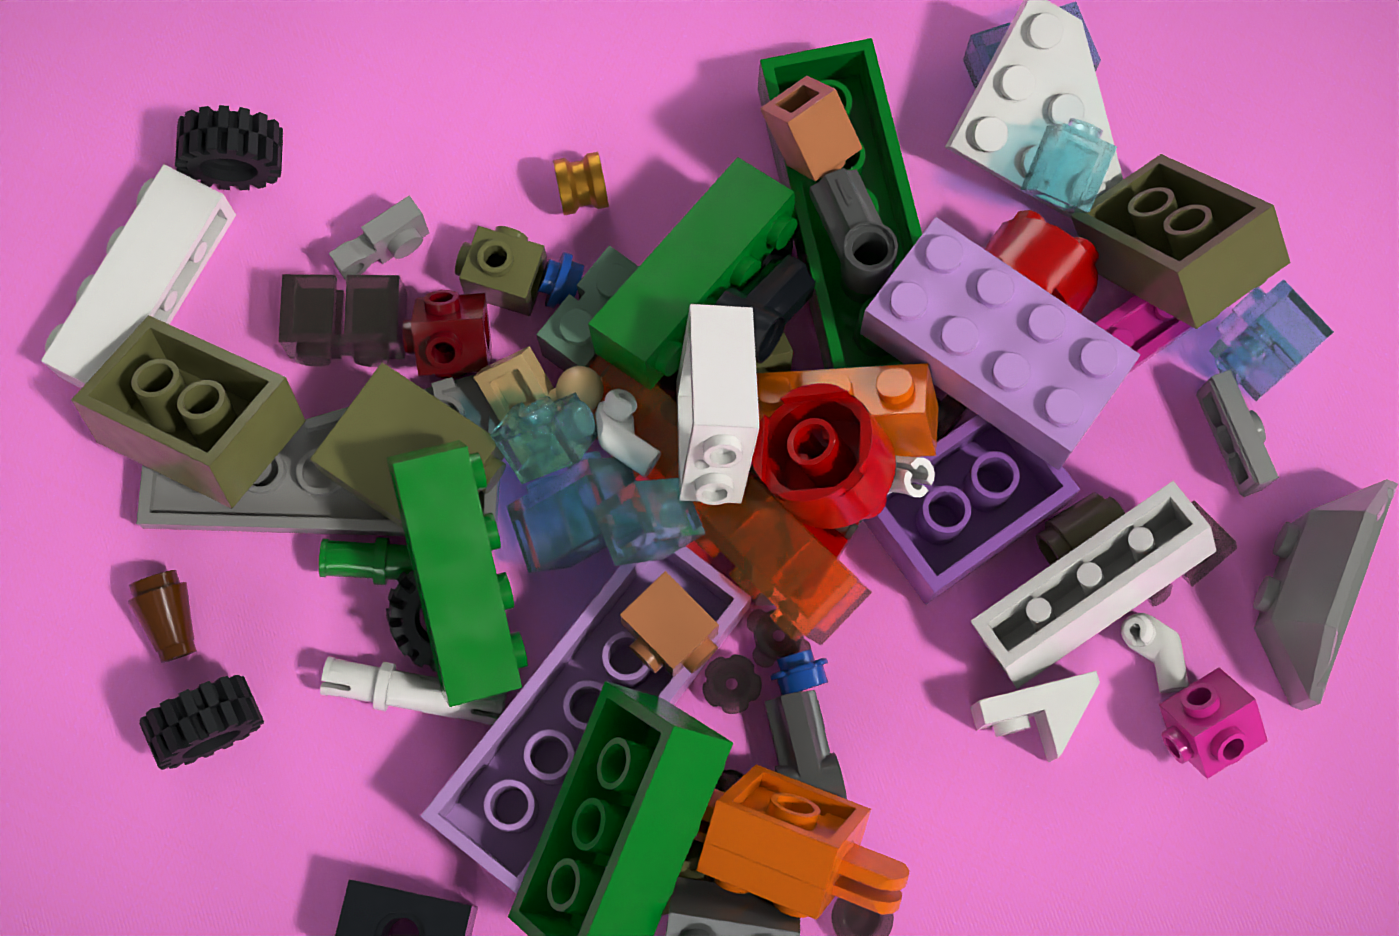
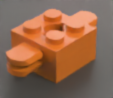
(795, 847)

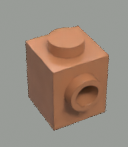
(811, 128)
(670, 628)

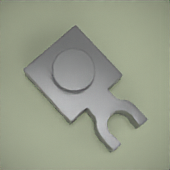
(388, 235)

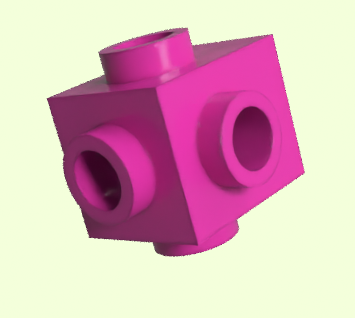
(1212, 723)

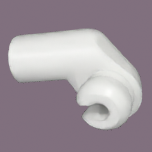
(618, 435)

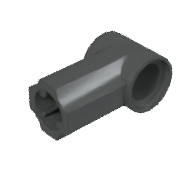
(854, 229)
(802, 742)

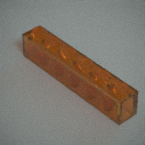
(759, 536)

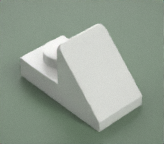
(1054, 705)

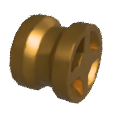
(581, 183)

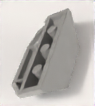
(1316, 588)

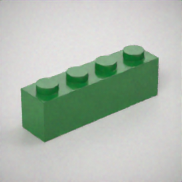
(701, 258)
(456, 572)

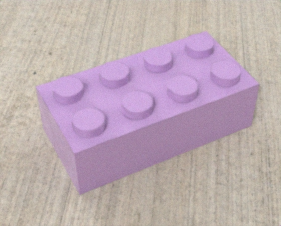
(998, 342)

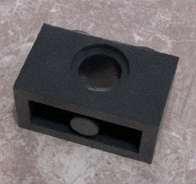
(376, 908)

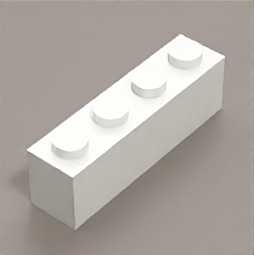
(145, 272)
(1095, 584)

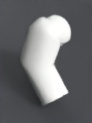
(1160, 646)

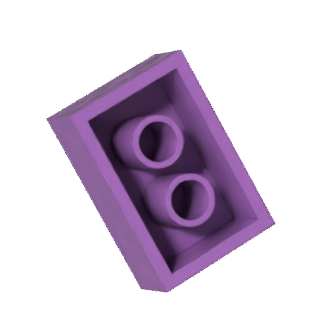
(979, 504)

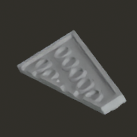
(293, 492)

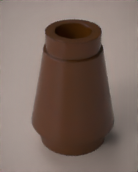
(164, 614)

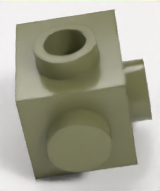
(502, 267)

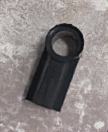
(775, 298)

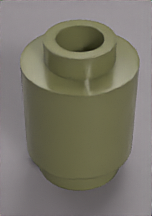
(1076, 525)

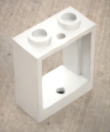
(716, 404)

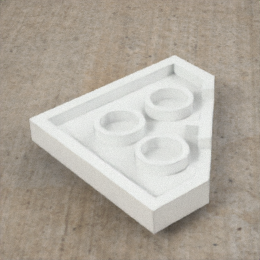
(1032, 82)

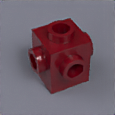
(449, 334)

